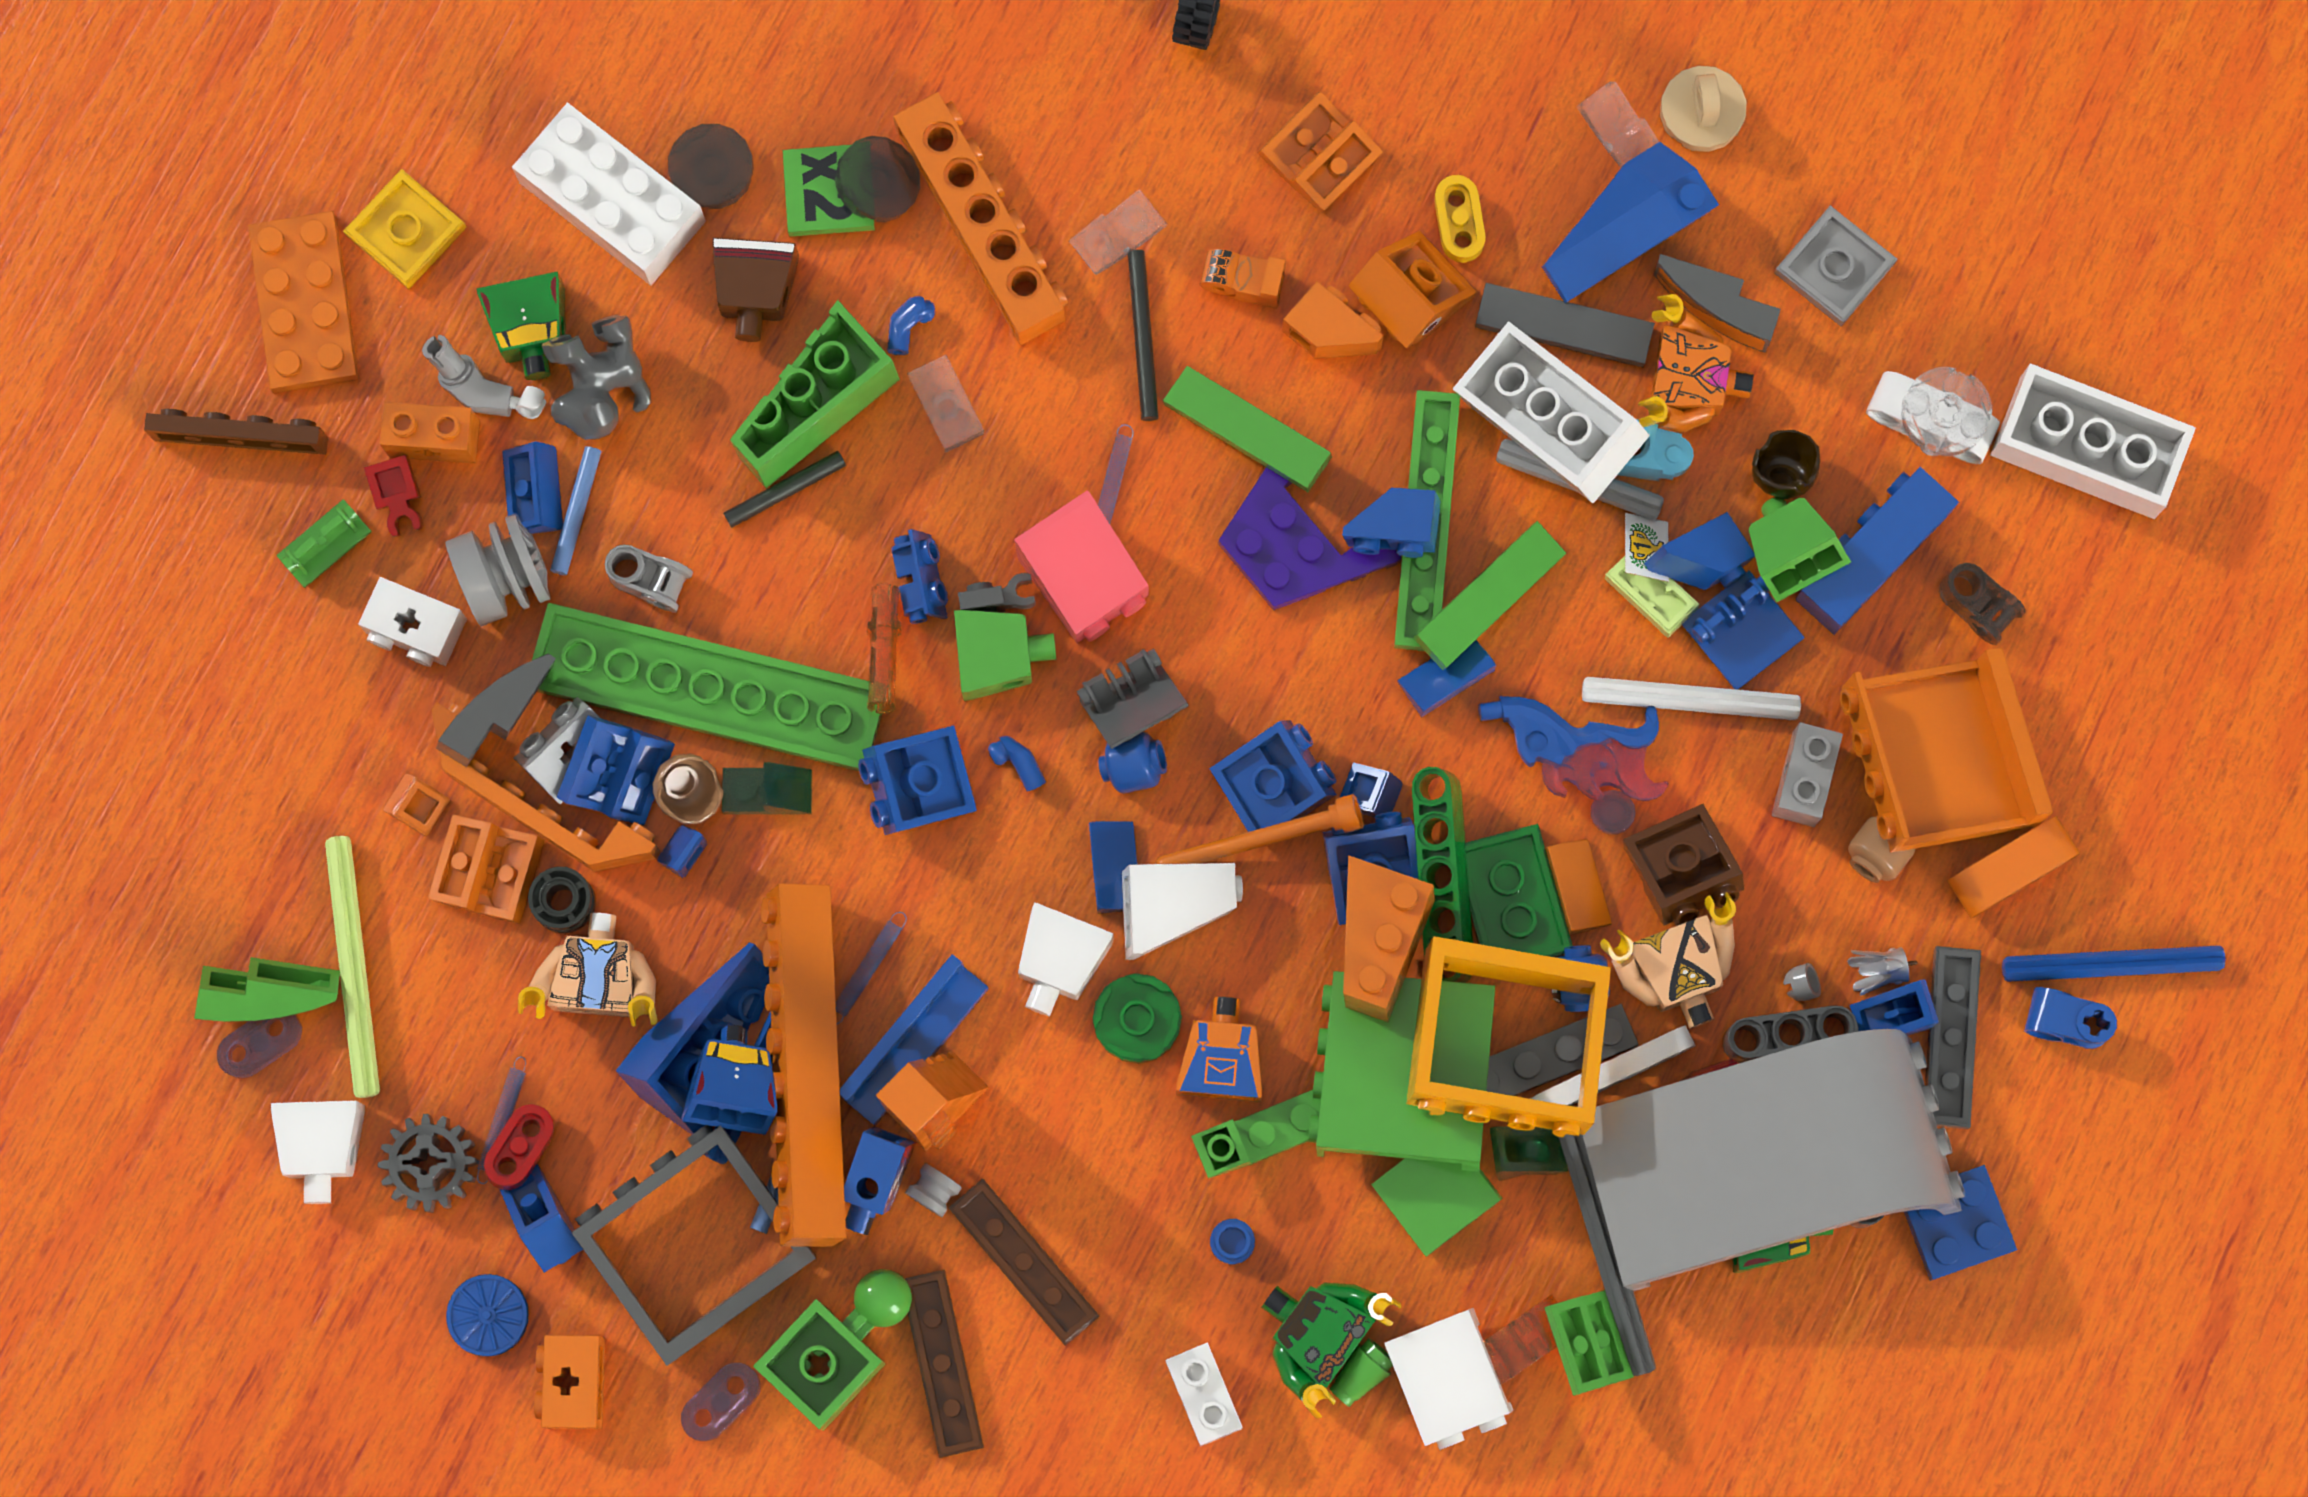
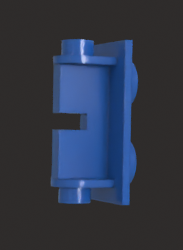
(918, 557)

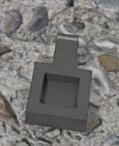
(986, 598)

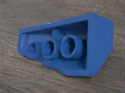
(1636, 211)

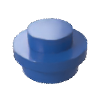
(1232, 1241)

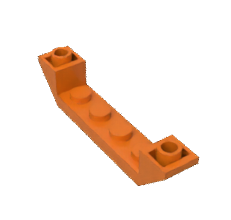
(621, 847)

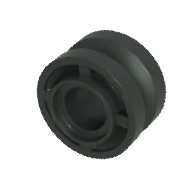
(545, 887)

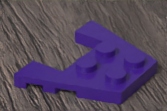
(1286, 551)

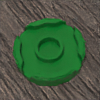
(1137, 1018)

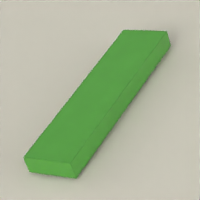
(1247, 428)
(1489, 595)

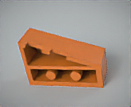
(1382, 934)

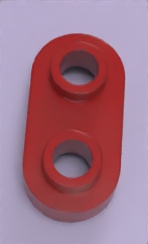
(518, 1148)

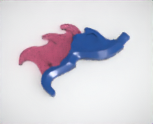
(1583, 756)

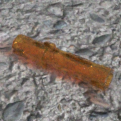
(883, 646)

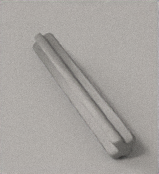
(1616, 494)

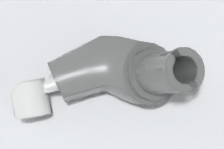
(467, 384)

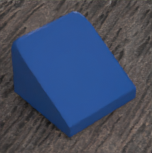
(1374, 789)
(682, 850)

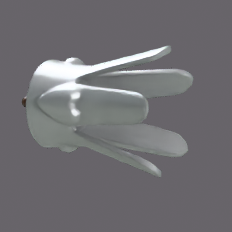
(1881, 968)

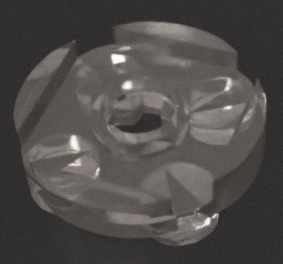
(1954, 388)

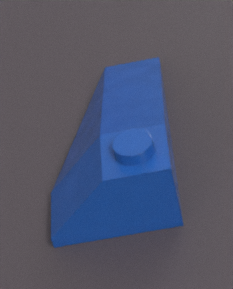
(666, 1056)

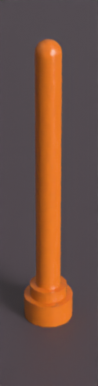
(1342, 815)

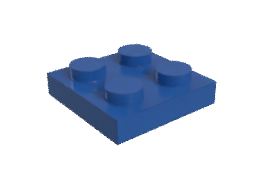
(1965, 1236)

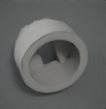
(1803, 982)

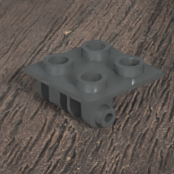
(1133, 700)

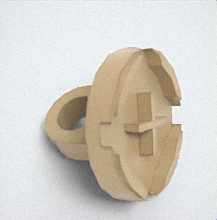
(1703, 108)

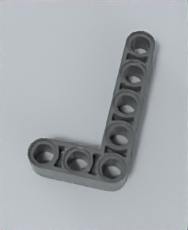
(1768, 1041)

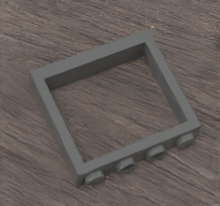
(633, 1191)

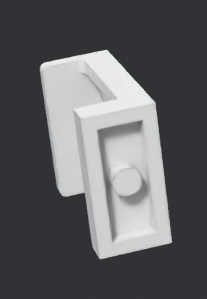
(1449, 1379)

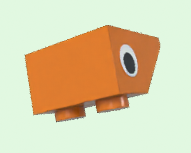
(1411, 288)

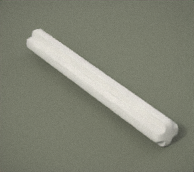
(1691, 698)

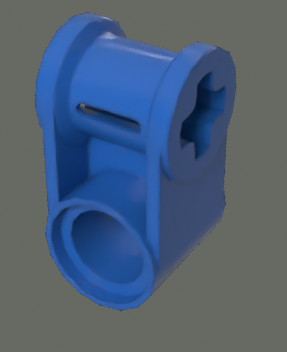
(2061, 1017)

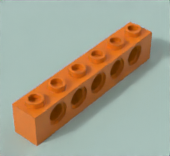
(1025, 315)

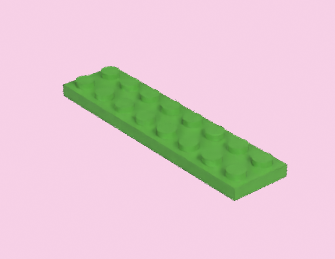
(706, 687)

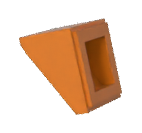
(416, 804)

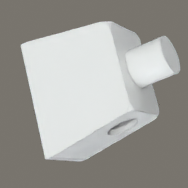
(1060, 956)
(317, 1143)

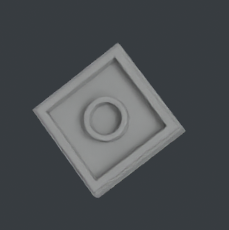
(1835, 266)

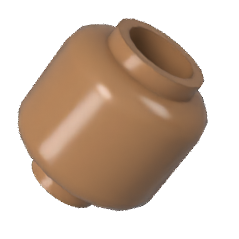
(1872, 854)

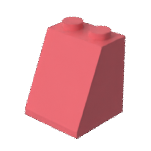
(1082, 568)

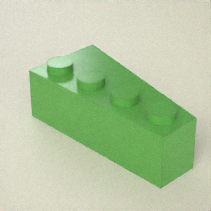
(815, 396)

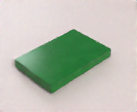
(1515, 894)

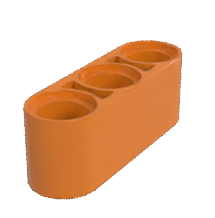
(2013, 867)

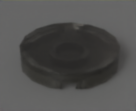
(711, 165)
(877, 178)

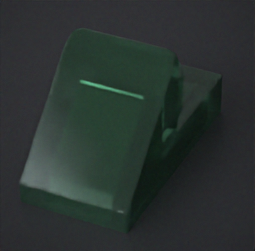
(767, 790)
(1526, 1152)

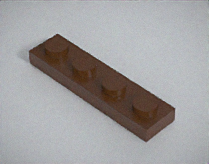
(219, 430)

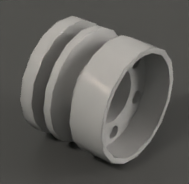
(498, 569)

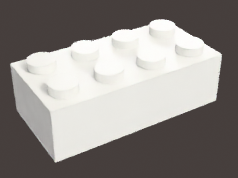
(609, 194)
(1551, 412)
(2093, 441)

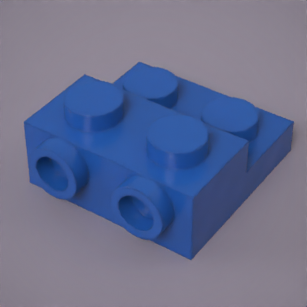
(1275, 777)
(917, 780)
(1383, 843)

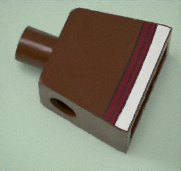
(753, 282)

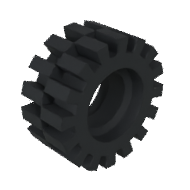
(1195, 22)

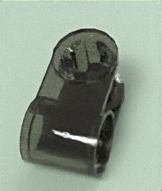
(1983, 604)

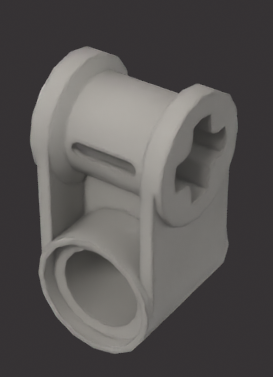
(655, 580)

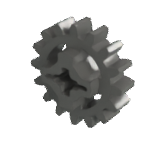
(428, 1142)

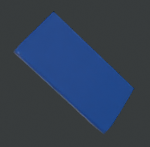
(533, 486)
(1431, 686)
(1112, 852)

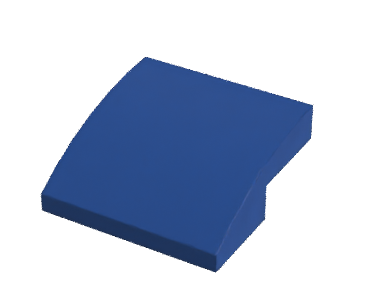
(614, 770)

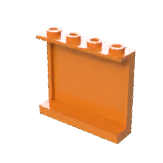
(1946, 752)

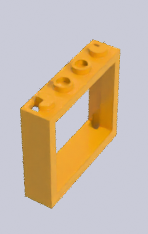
(1518, 968)

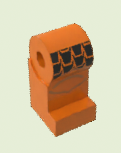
(1244, 277)

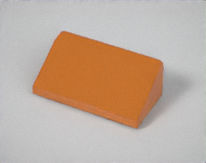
(1578, 886)

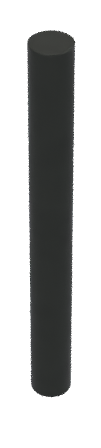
(1143, 335)

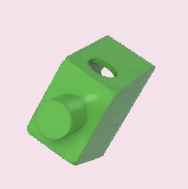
(1794, 546)
(997, 652)

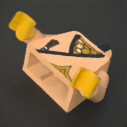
(1679, 963)

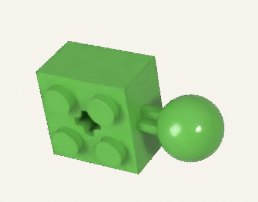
(880, 1301)

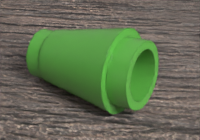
(1362, 1372)

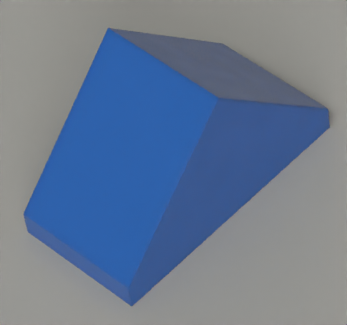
(1902, 1009)

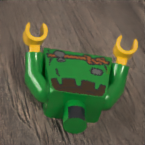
(1321, 1334)

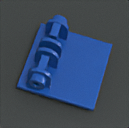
(1743, 630)

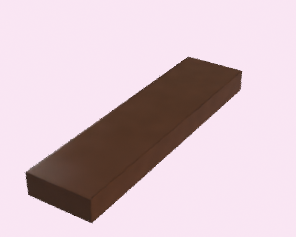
(1024, 1262)
(943, 1365)

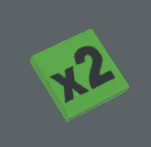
(811, 194)

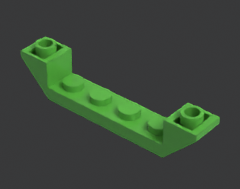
(1256, 1136)

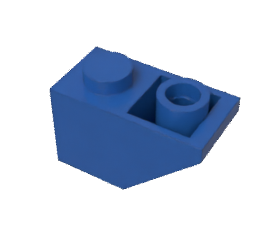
(1396, 521)

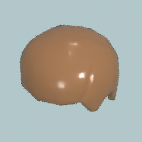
(687, 789)

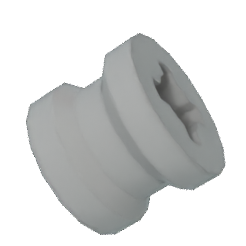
(933, 1190)

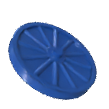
(487, 1315)

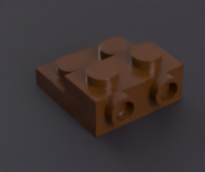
(1684, 864)

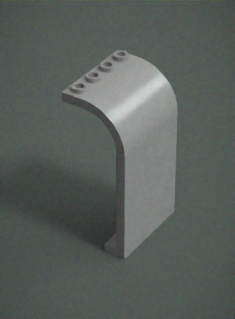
(1769, 1153)

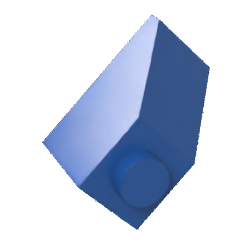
(1705, 555)
(541, 1221)

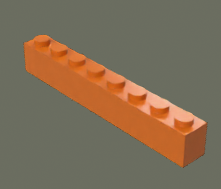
(804, 1066)

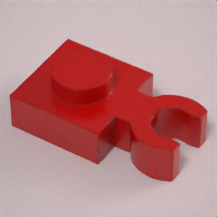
(393, 486)

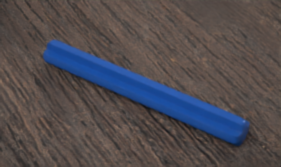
(2113, 963)

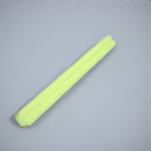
(352, 967)

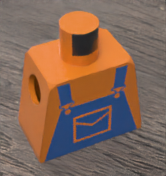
(1222, 1057)

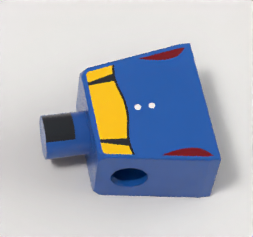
(732, 1085)

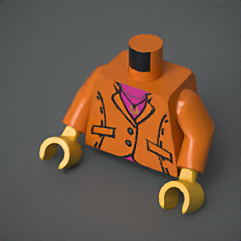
(1690, 372)

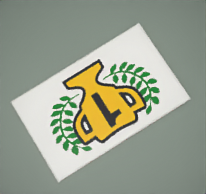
(1642, 540)

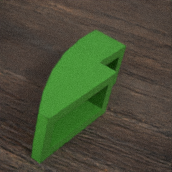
(265, 991)

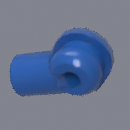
(905, 318)
(1021, 758)

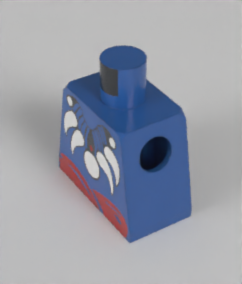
(885, 1160)

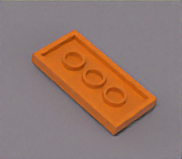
(303, 302)

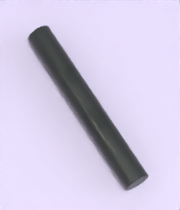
(784, 489)

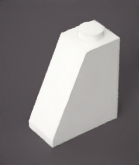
(1174, 900)

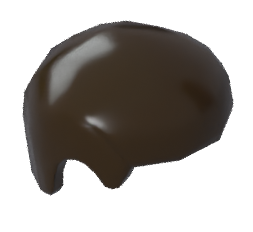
(1786, 464)

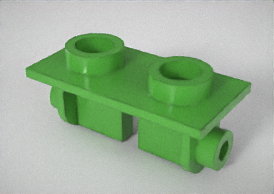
(324, 543)

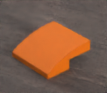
(1320, 152)
(486, 869)

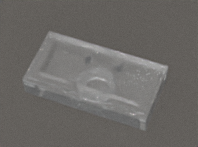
(946, 403)

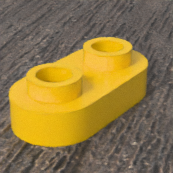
(1460, 220)

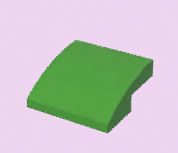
(1435, 1199)
(1588, 1342)

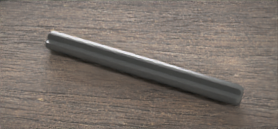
(1620, 1298)

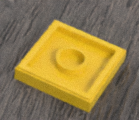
(405, 229)

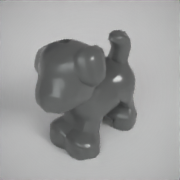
(588, 406)

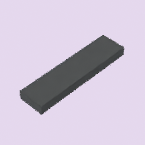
(1566, 325)
(1954, 1037)

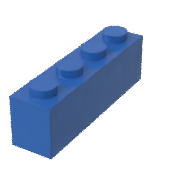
(1879, 547)

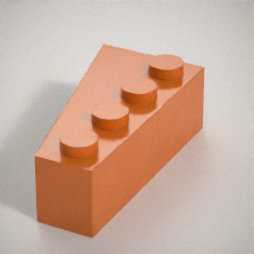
(931, 1097)

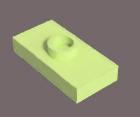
(1657, 600)

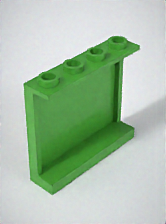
(1370, 1073)

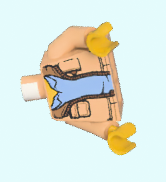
(594, 976)

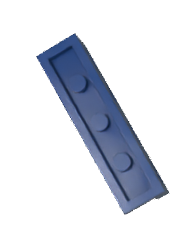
(914, 1035)

